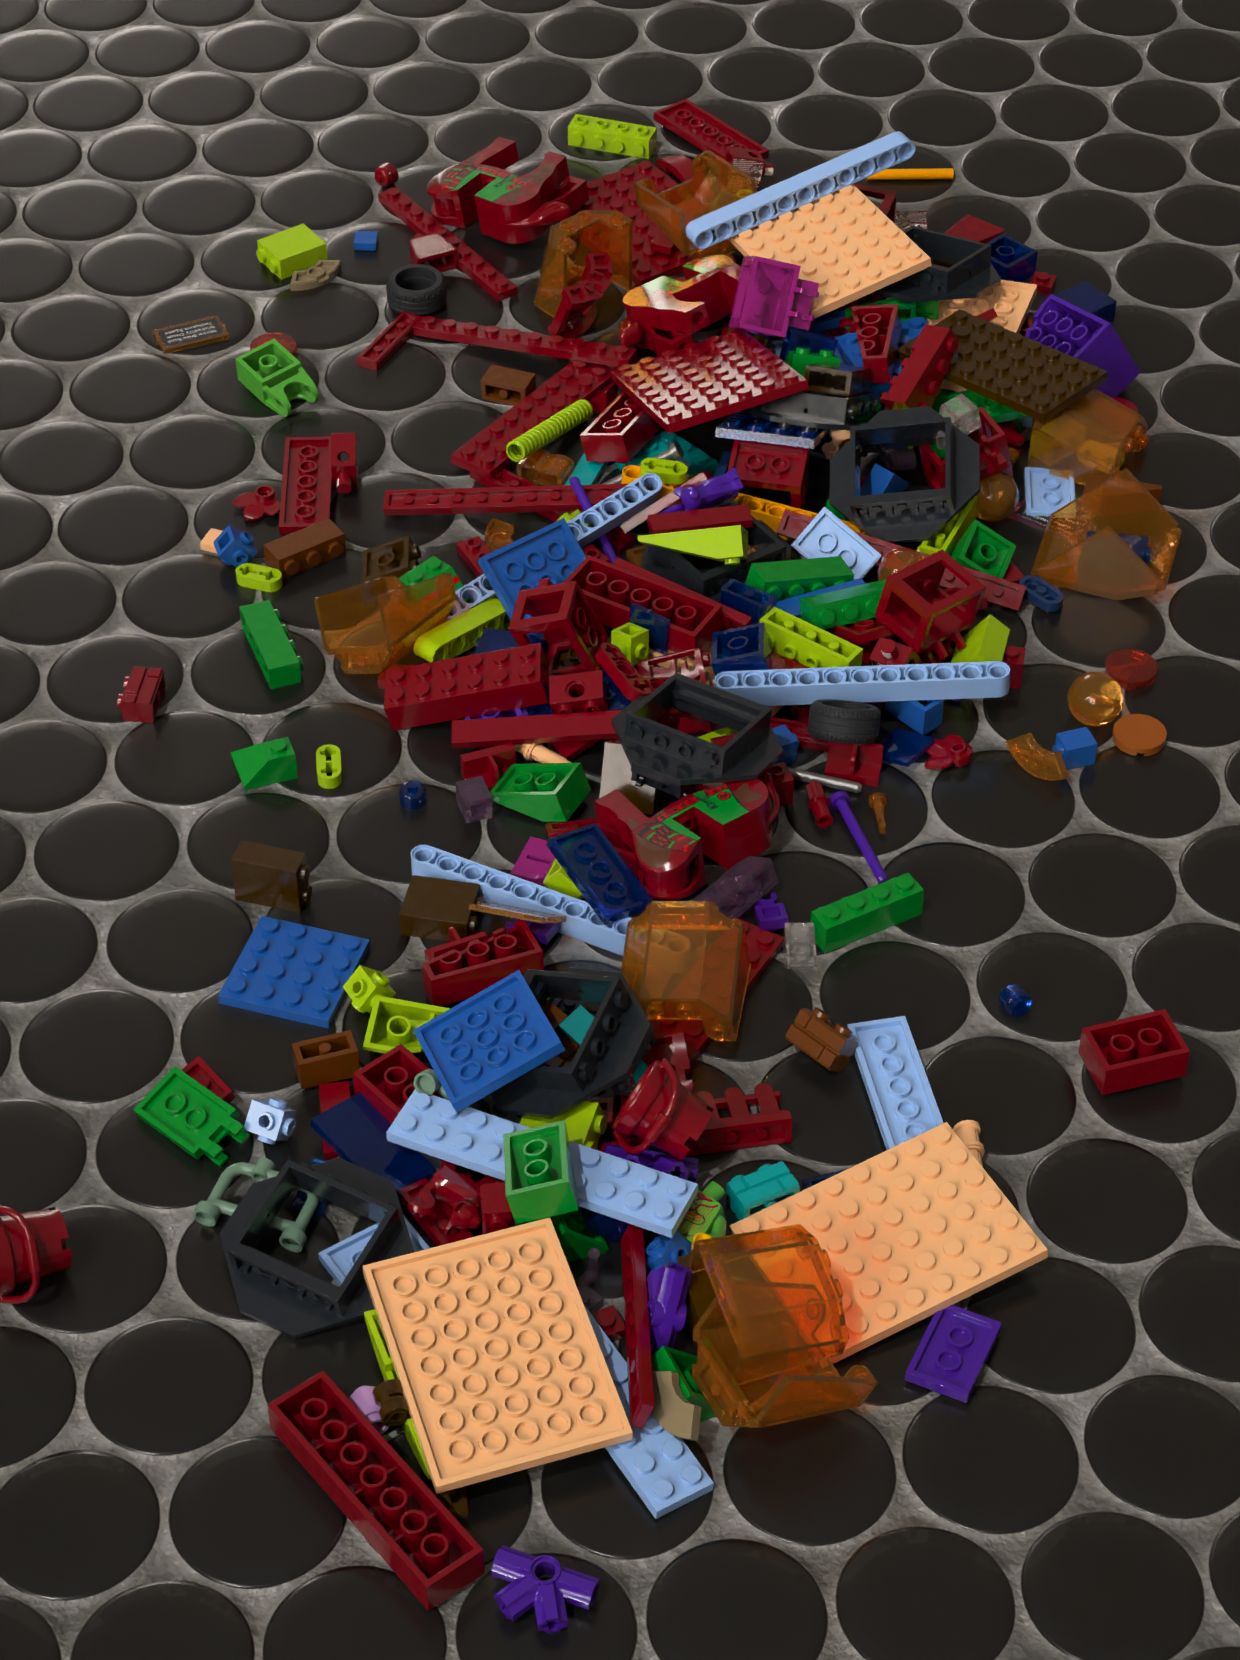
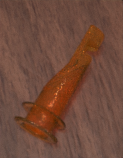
(878, 802)

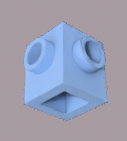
(270, 1120)

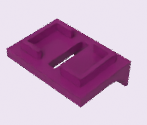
(533, 861)

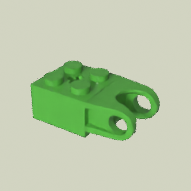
(275, 377)

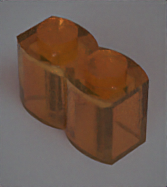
(545, 469)

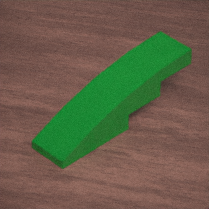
(925, 309)

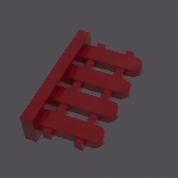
(742, 1128)

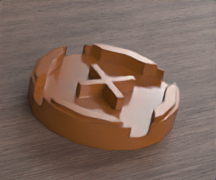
(1139, 734)

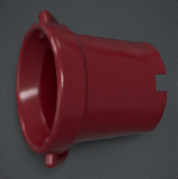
(661, 1113)
(30, 1249)

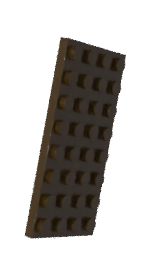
(1014, 368)

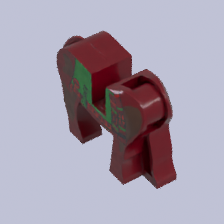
(506, 204)
(669, 311)
(716, 820)

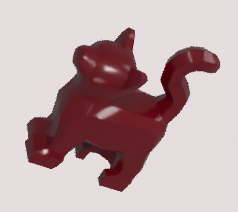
(455, 1191)

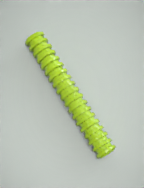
(549, 430)

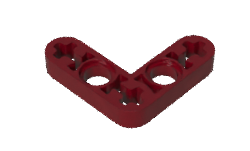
(625, 674)

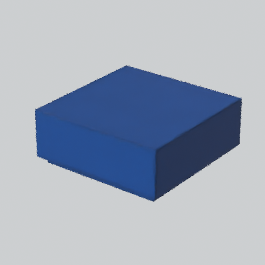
(365, 240)

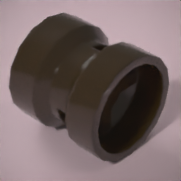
(392, 1403)

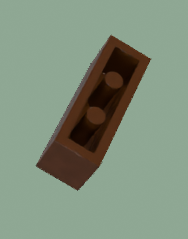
(305, 548)

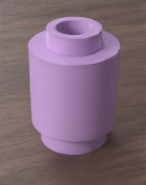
(365, 1403)

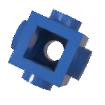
(235, 546)
(665, 1250)

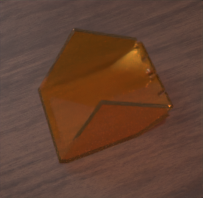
(1103, 561)

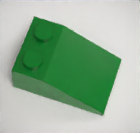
(543, 790)
(539, 1172)

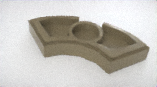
(315, 276)
(672, 1408)

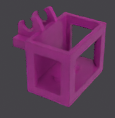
(772, 298)

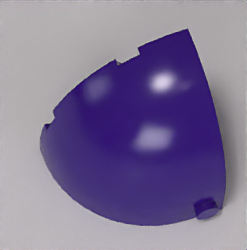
(1086, 338)

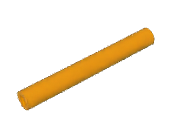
(913, 174)

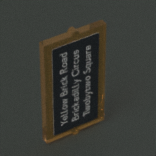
(190, 334)
(517, 912)

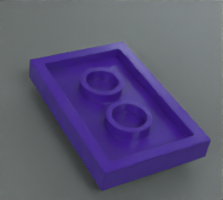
(953, 1352)

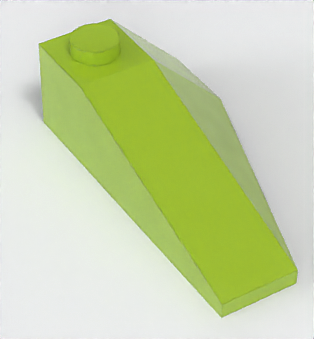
(717, 544)
(394, 1022)

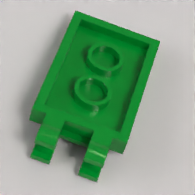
(191, 1116)

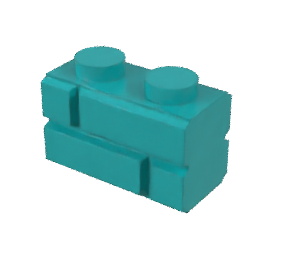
(760, 1189)

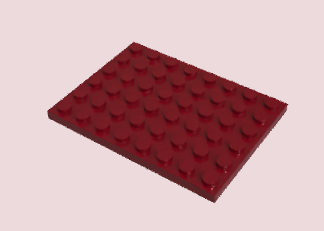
(617, 193)
(708, 380)

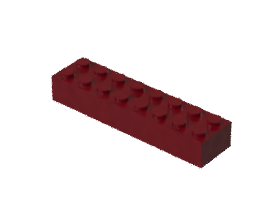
(376, 1490)

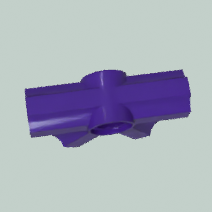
(659, 1160)
(667, 1303)
(545, 1596)

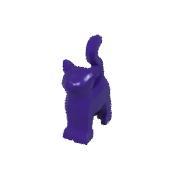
(708, 492)

